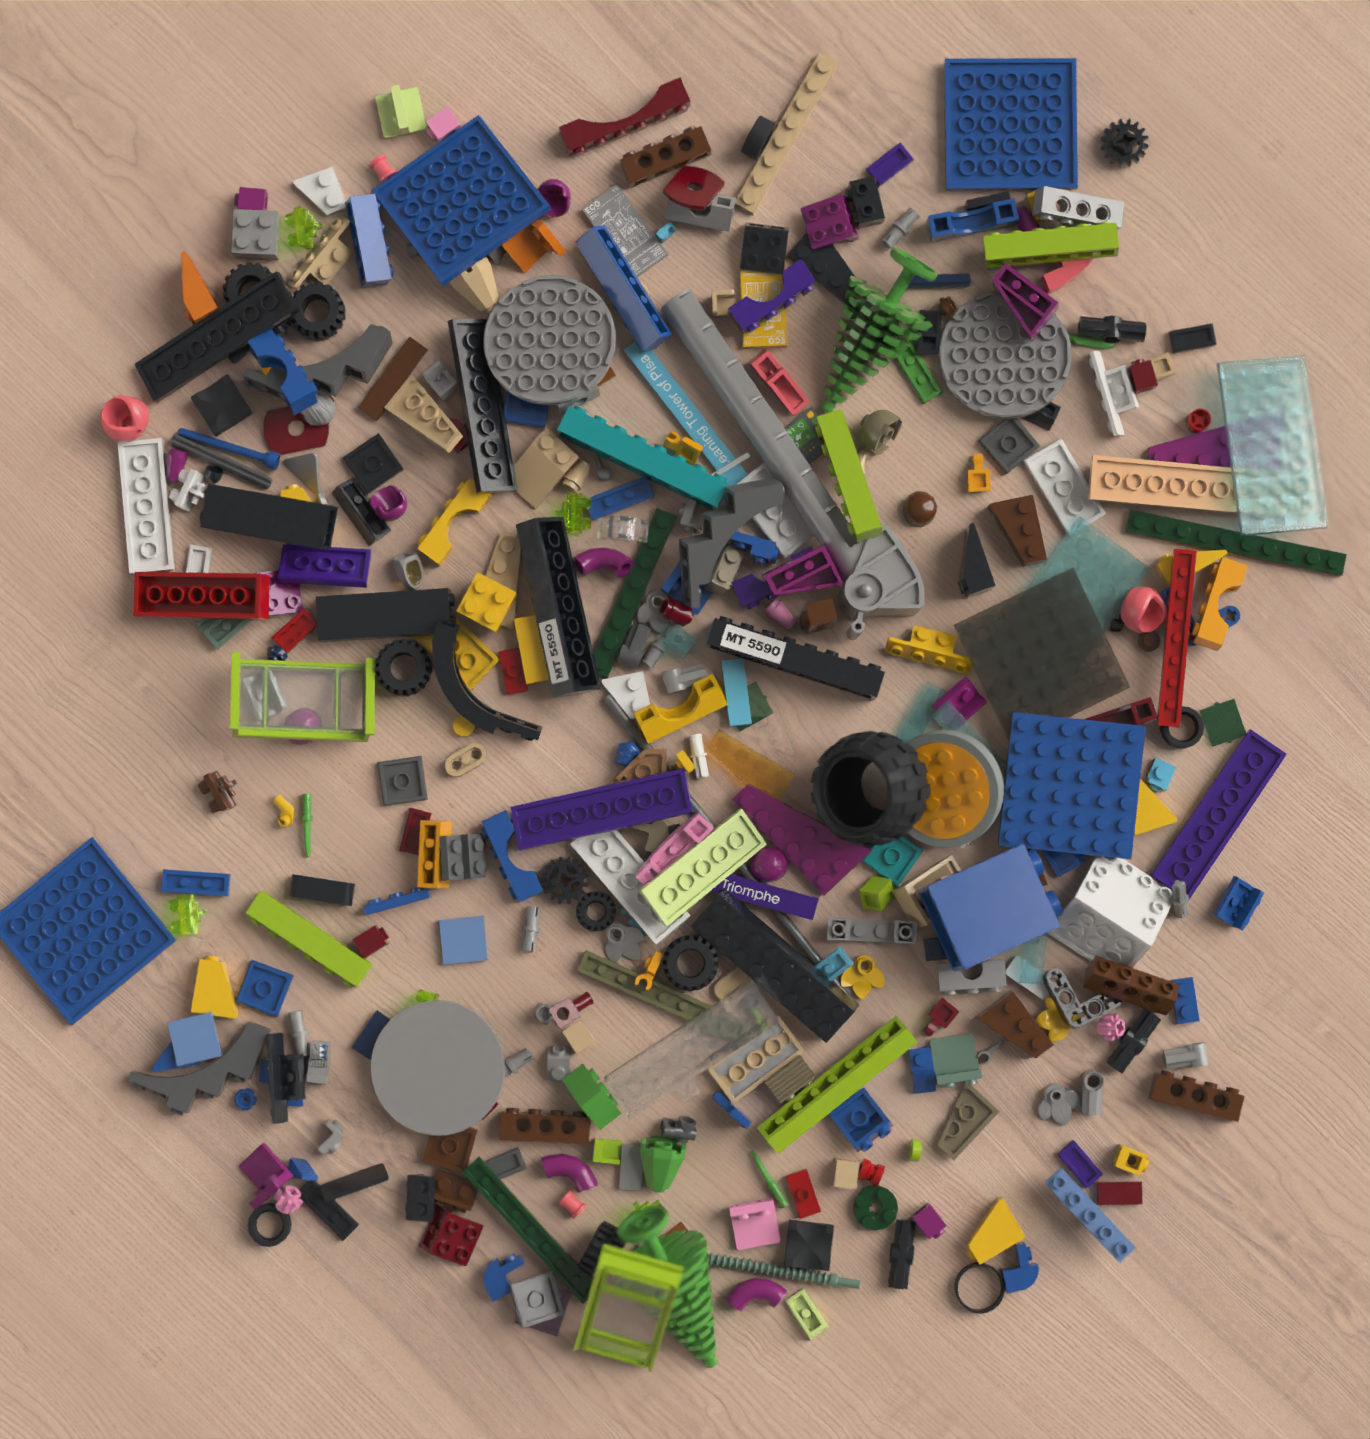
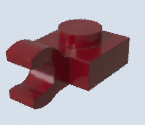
(942, 1015)

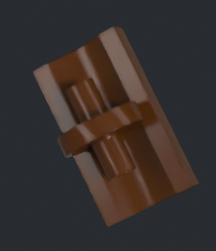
(221, 790)

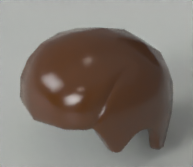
(919, 509)

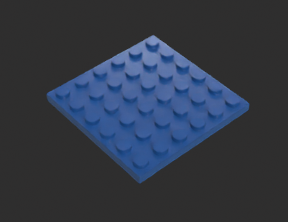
(1011, 123)
(461, 200)
(1071, 785)
(83, 931)

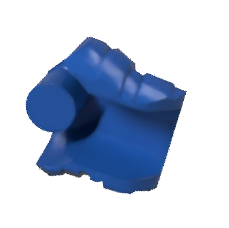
(626, 753)

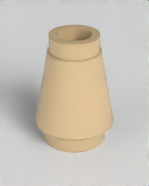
(576, 476)

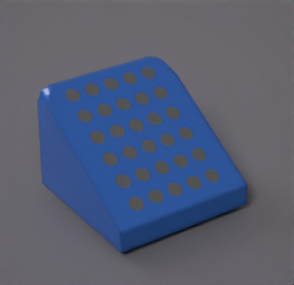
(301, 1169)

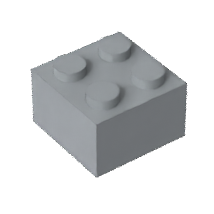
(256, 234)

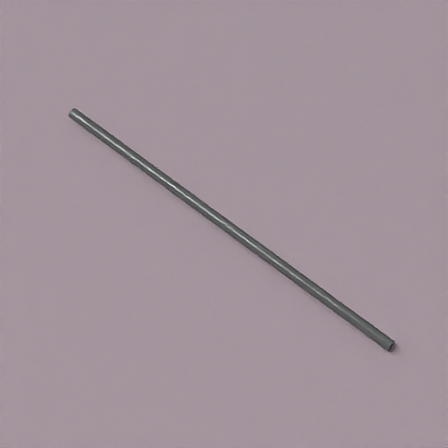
(744, 869)

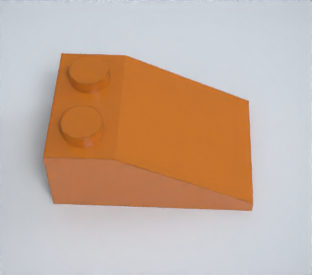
(195, 292)

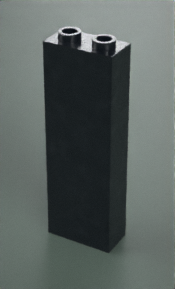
(268, 517)
(382, 614)

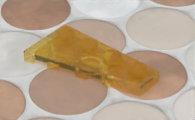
(750, 765)

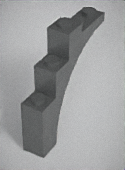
(182, 1090)

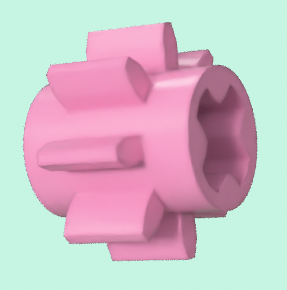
(1111, 1027)
(288, 1199)

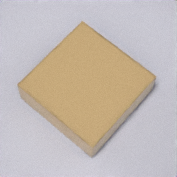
(1163, 366)

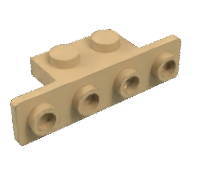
(325, 258)

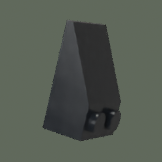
(974, 571)

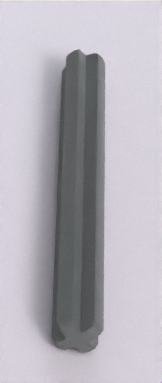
(221, 461)

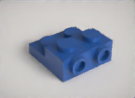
(762, 550)
(861, 1120)

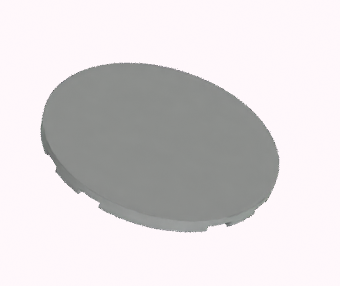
(549, 340)
(995, 364)
(437, 1067)

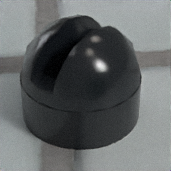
(213, 473)

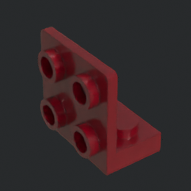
(451, 1236)

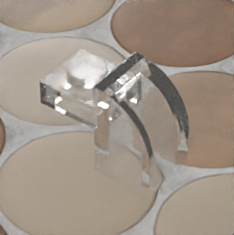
(623, 528)

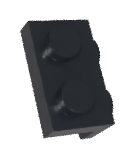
(420, 1198)

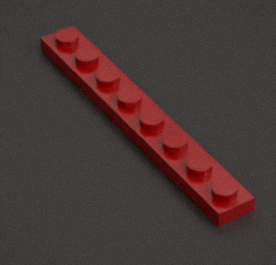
(1176, 638)

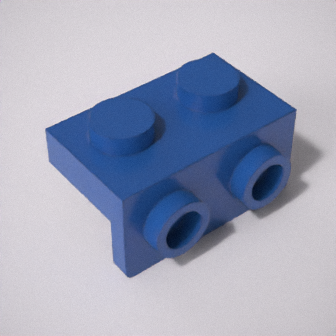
(1238, 903)

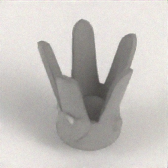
(542, 1013)

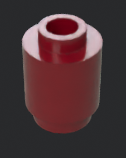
(676, 612)

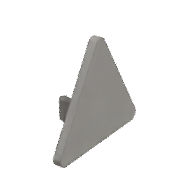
(306, 469)

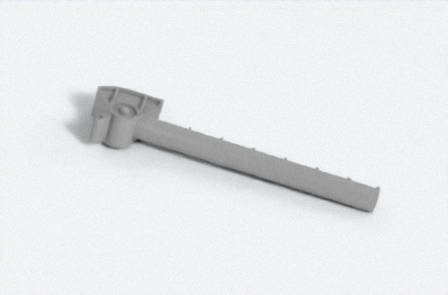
(875, 571)

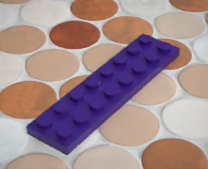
(601, 809)
(1219, 813)

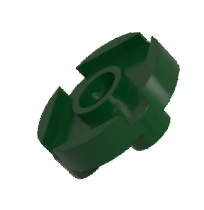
(868, 1218)

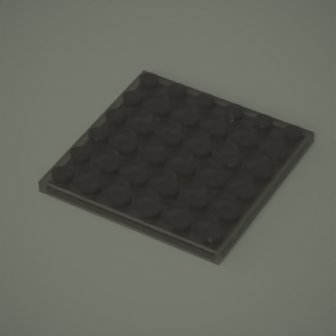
(1042, 652)

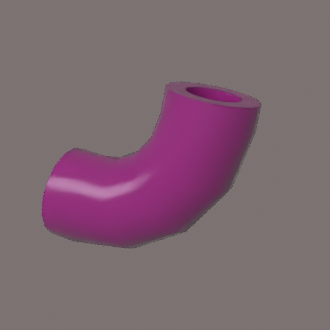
(603, 558)
(572, 1168)
(753, 1290)

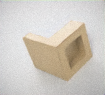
(721, 302)
(578, 1036)
(846, 1173)

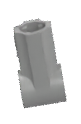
(680, 679)
(1191, 1055)
(1091, 1094)

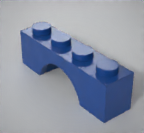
(988, 218)
(270, 352)
(499, 831)

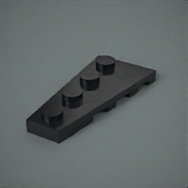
(825, 266)

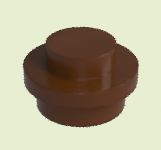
(947, 306)
(1149, 641)

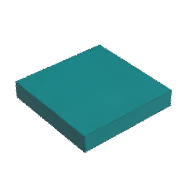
(893, 859)

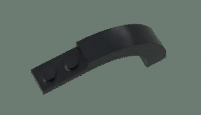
(459, 694)

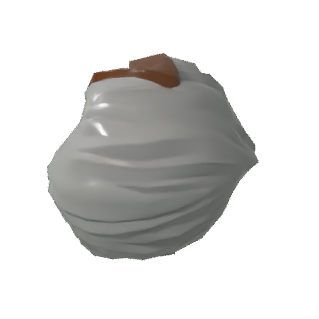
(321, 412)

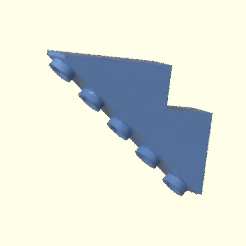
(1089, 1215)

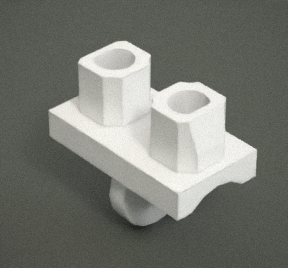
(191, 490)

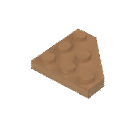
(645, 764)

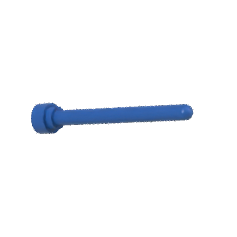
(270, 459)

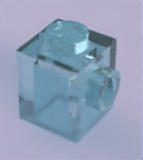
(679, 640)

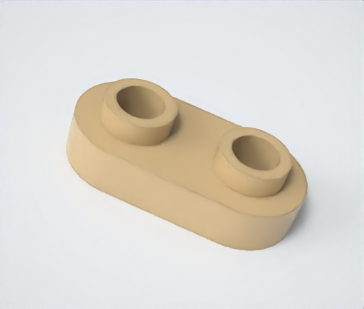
(466, 760)

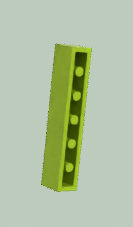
(1051, 245)
(849, 476)
(309, 938)

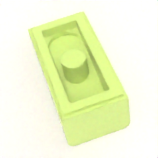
(807, 1314)

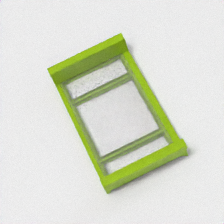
(302, 700)
(628, 1307)

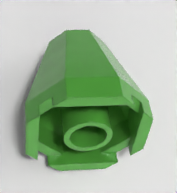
(661, 1161)

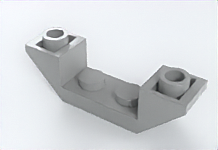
(872, 930)

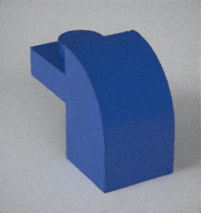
(495, 1276)
(1021, 1276)

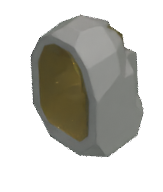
(409, 570)

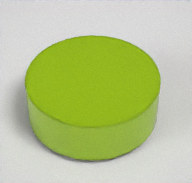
(914, 1150)

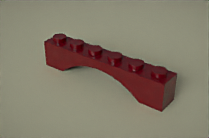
(584, 134)
(1131, 714)

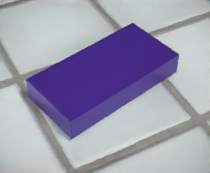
(890, 164)
(1079, 1164)

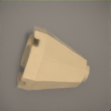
(478, 286)

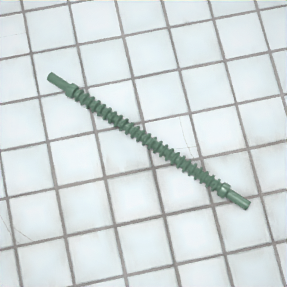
(832, 1279)

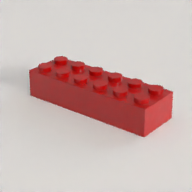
(201, 595)

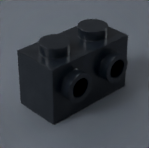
(865, 202)

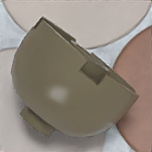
(878, 430)

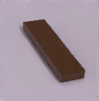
(393, 378)

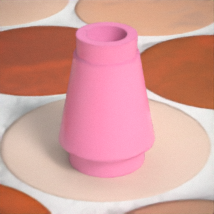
(779, 613)

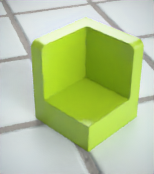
(876, 893)
(607, 1151)

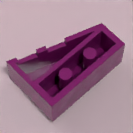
(1025, 300)
(805, 572)

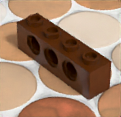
(637, 175)
(818, 616)
(1130, 985)
(1228, 1110)
(510, 1131)

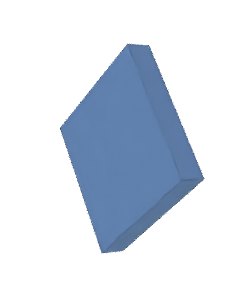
(463, 940)
(194, 1039)

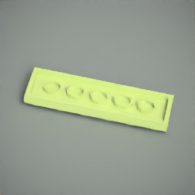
(702, 867)

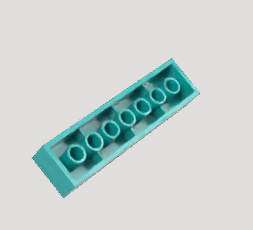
(642, 458)

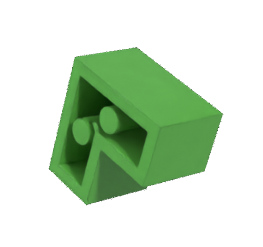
(592, 1095)

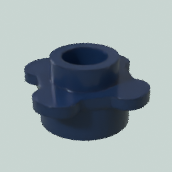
(276, 653)

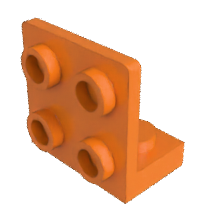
(532, 244)

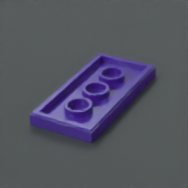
(321, 567)

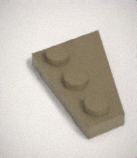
(967, 1120)

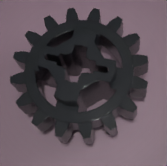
(1123, 133)
(563, 870)

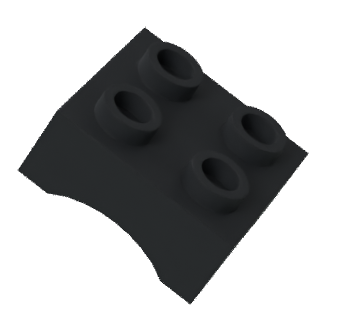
(221, 405)
(809, 1245)

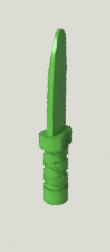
(1089, 342)
(306, 817)
(772, 1185)

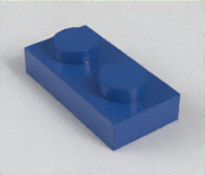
(1186, 1005)

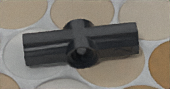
(1112, 329)
(1133, 1040)
(901, 1254)

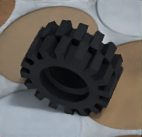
(586, 921)

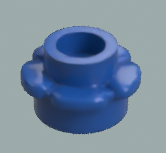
(245, 1105)

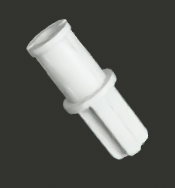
(698, 756)

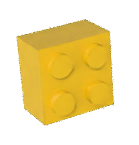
(487, 603)

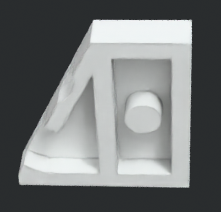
(323, 190)
(628, 691)

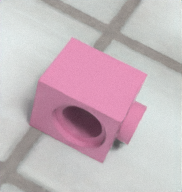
(442, 125)

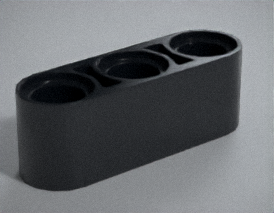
(321, 890)

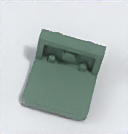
(955, 1060)

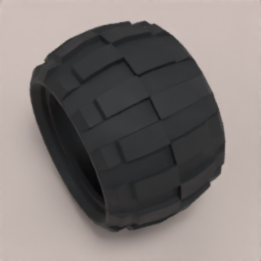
(840, 793)

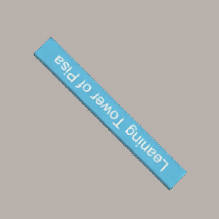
(685, 412)

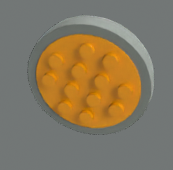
(963, 788)

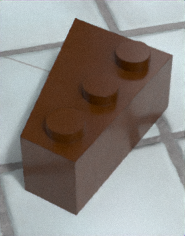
(1021, 527)
(1016, 1024)

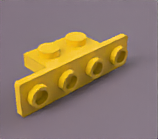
(930, 648)

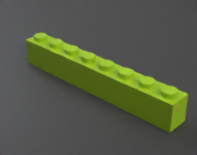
(837, 1084)

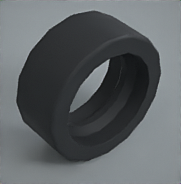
(758, 137)
(1199, 730)
(261, 1240)

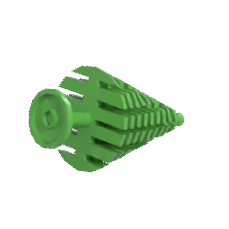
(875, 317)
(692, 1309)

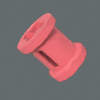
(382, 168)
(572, 1204)

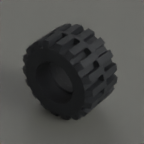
(242, 276)
(327, 326)
(392, 651)
(696, 982)
(605, 1235)

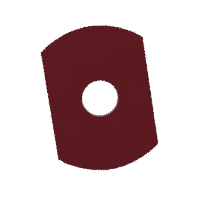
(678, 192)
(282, 442)

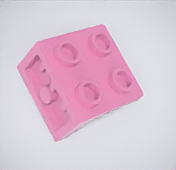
(754, 1223)

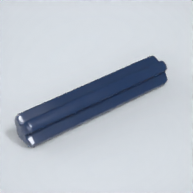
(941, 280)

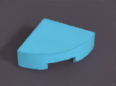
(665, 232)

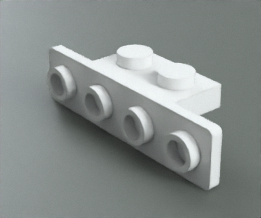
(1115, 389)

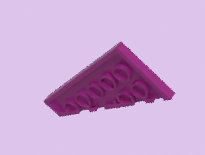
(1201, 449)
(801, 838)

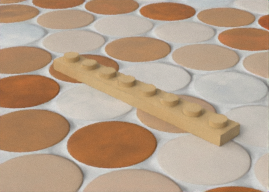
(786, 133)

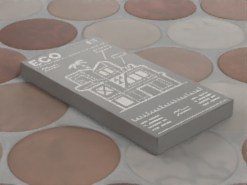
(627, 229)

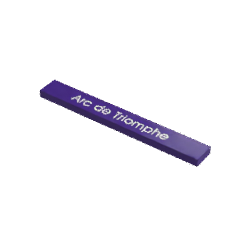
(767, 895)

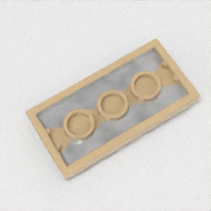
(756, 1061)

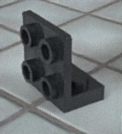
(764, 248)

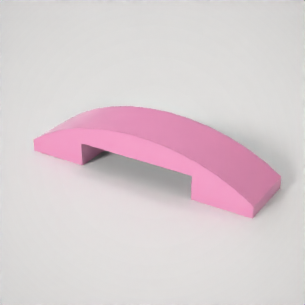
(674, 846)

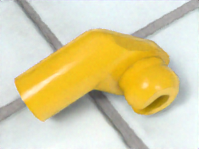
(286, 811)

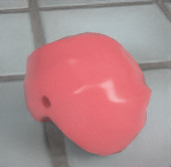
(124, 418)
(1143, 610)

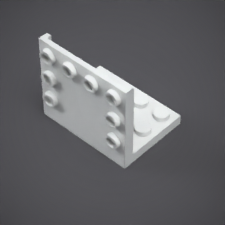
(1114, 912)

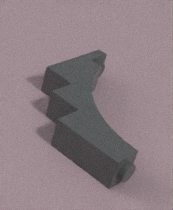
(329, 376)
(701, 551)

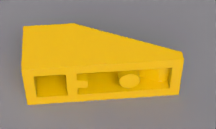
(1203, 559)

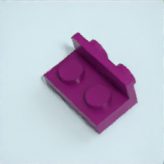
(963, 697)

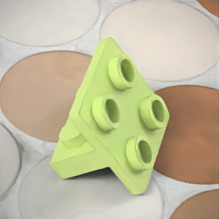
(400, 112)

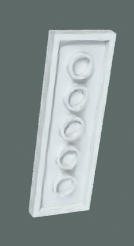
(146, 506)
(616, 867)

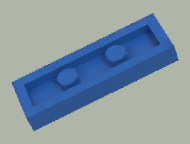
(620, 498)
(195, 882)
(396, 900)

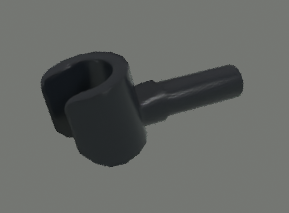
(1117, 624)

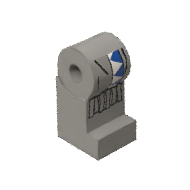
(319, 1062)

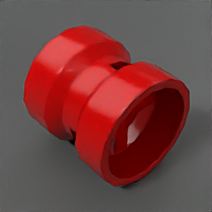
(1202, 420)
(870, 1172)

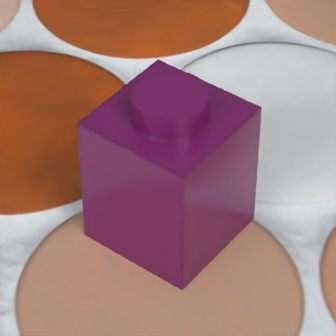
(251, 199)
(929, 1221)

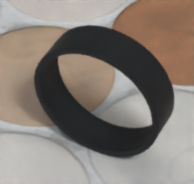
(992, 1307)

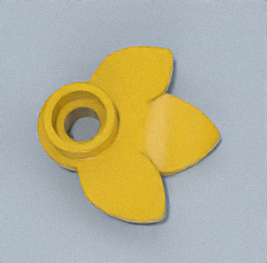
(861, 979)
(1053, 1021)

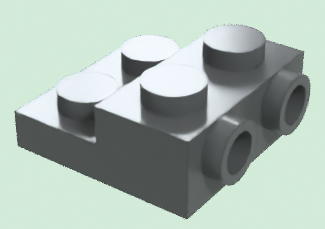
(463, 857)

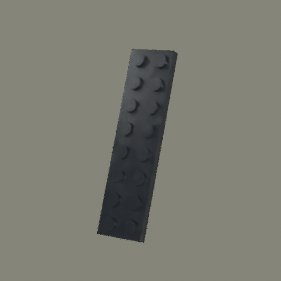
(216, 336)
(482, 409)

